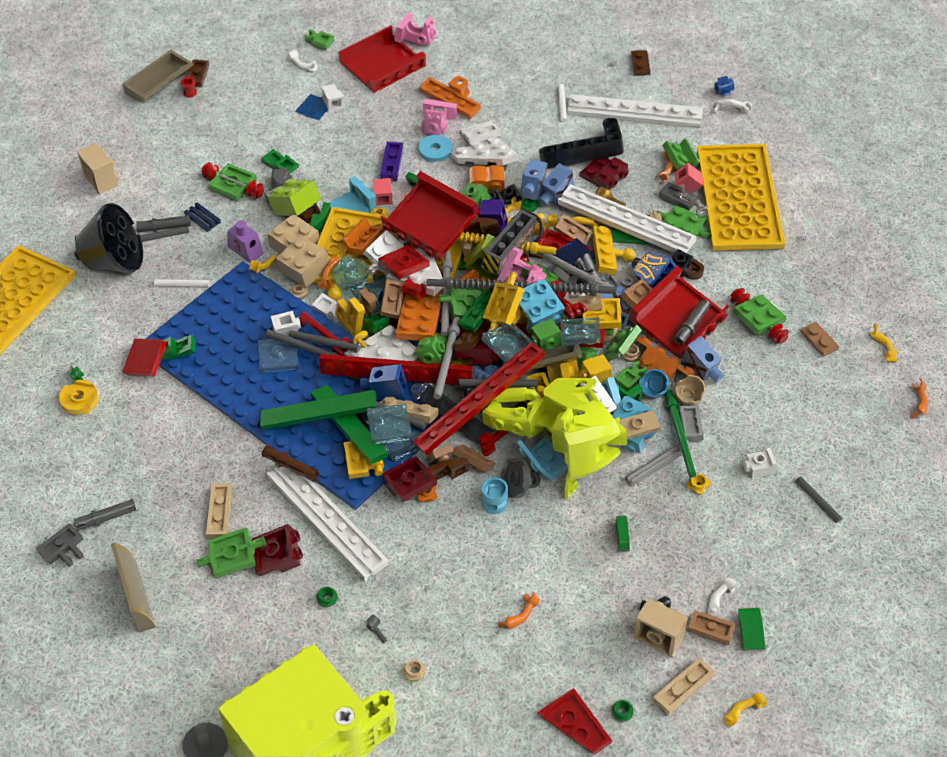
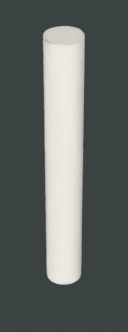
(562, 104)
(181, 283)

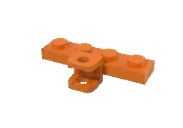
(452, 93)

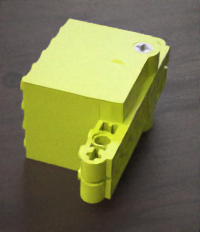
(306, 713)

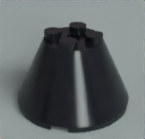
(110, 241)

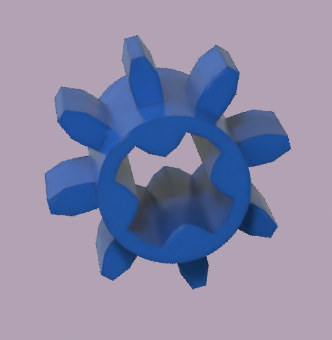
(724, 86)

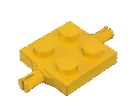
(503, 302)

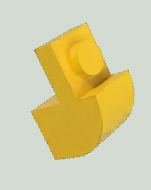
(563, 370)

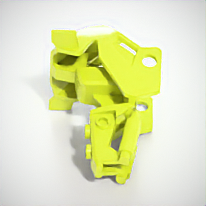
(579, 437)

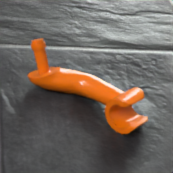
(669, 167)
(326, 283)
(922, 399)
(513, 621)

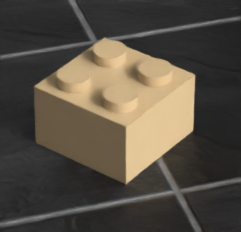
(98, 168)
(289, 231)
(302, 261)
(660, 627)

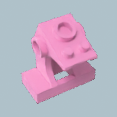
(409, 31)
(434, 120)
(516, 265)

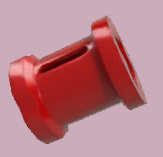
(188, 86)
(414, 289)

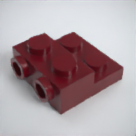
(605, 172)
(481, 354)
(408, 479)
(279, 552)

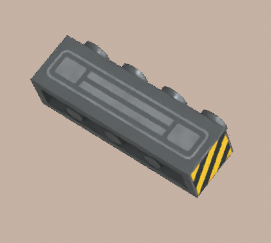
(512, 236)

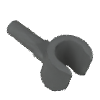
(372, 623)

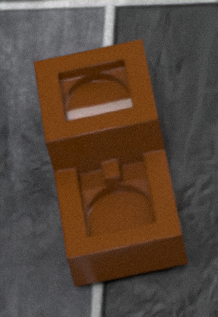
(484, 225)
(451, 467)

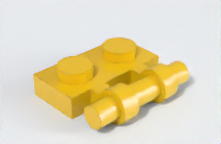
(358, 465)

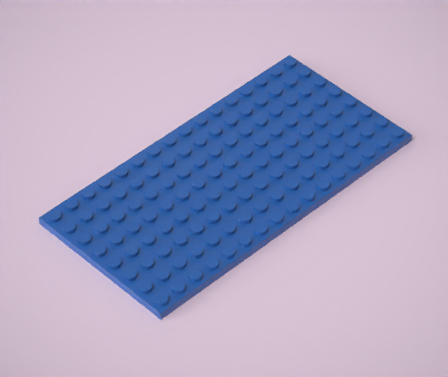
(227, 374)

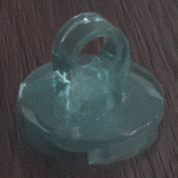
(350, 273)

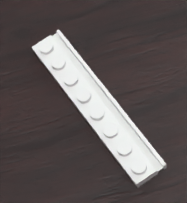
(635, 110)
(626, 219)
(329, 522)

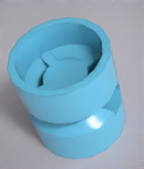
(494, 495)

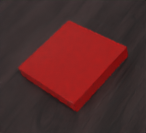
(403, 262)
(144, 357)

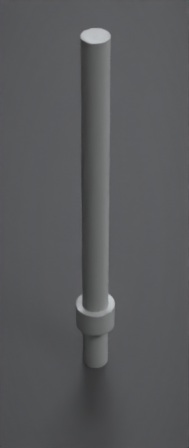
(447, 267)
(572, 269)
(453, 333)

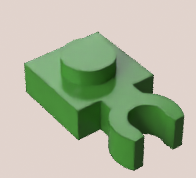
(321, 39)
(630, 378)

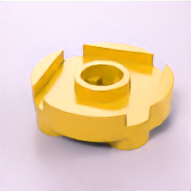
(78, 406)

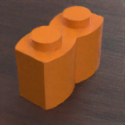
(490, 176)

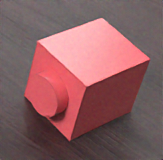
(689, 177)
(382, 191)

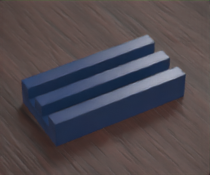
(194, 210)

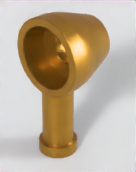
(605, 193)

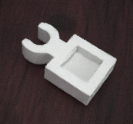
(325, 306)

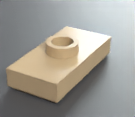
(640, 424)

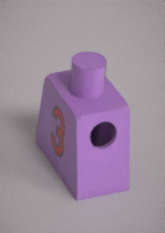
(244, 241)

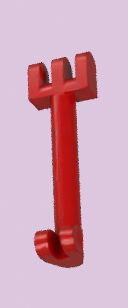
(572, 309)
(305, 318)
(487, 441)

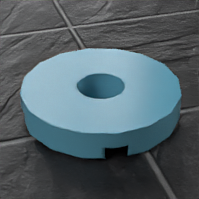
(429, 154)

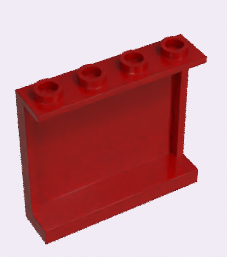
(381, 60)
(431, 216)
(668, 307)

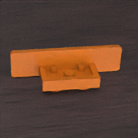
(655, 359)

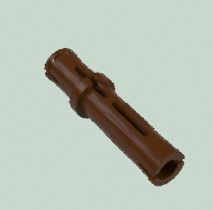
(282, 459)

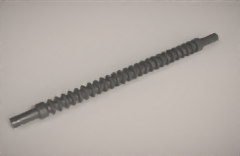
(448, 283)

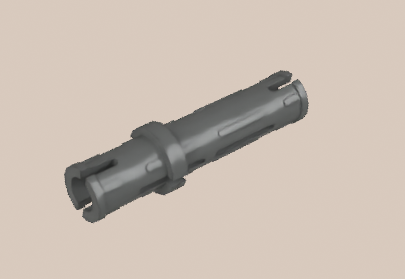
(165, 223)
(688, 327)
(100, 516)

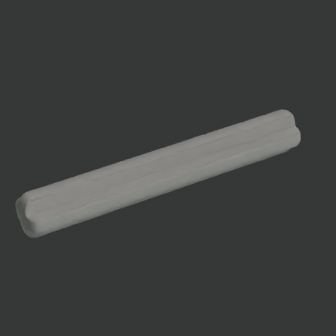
(655, 464)

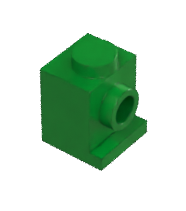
(376, 323)

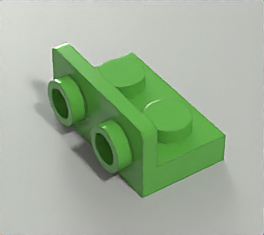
(681, 153)

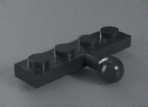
(472, 429)

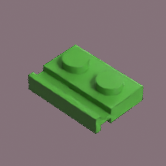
(623, 341)

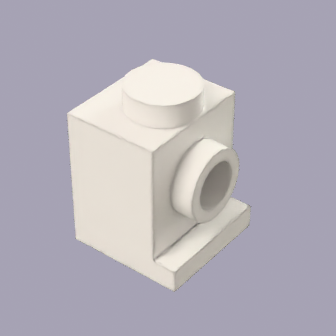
(332, 98)
(285, 322)
(760, 464)

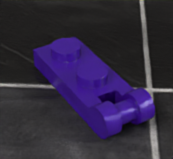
(392, 160)

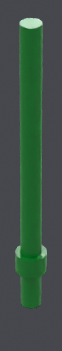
(672, 407)

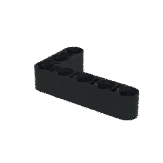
(585, 149)

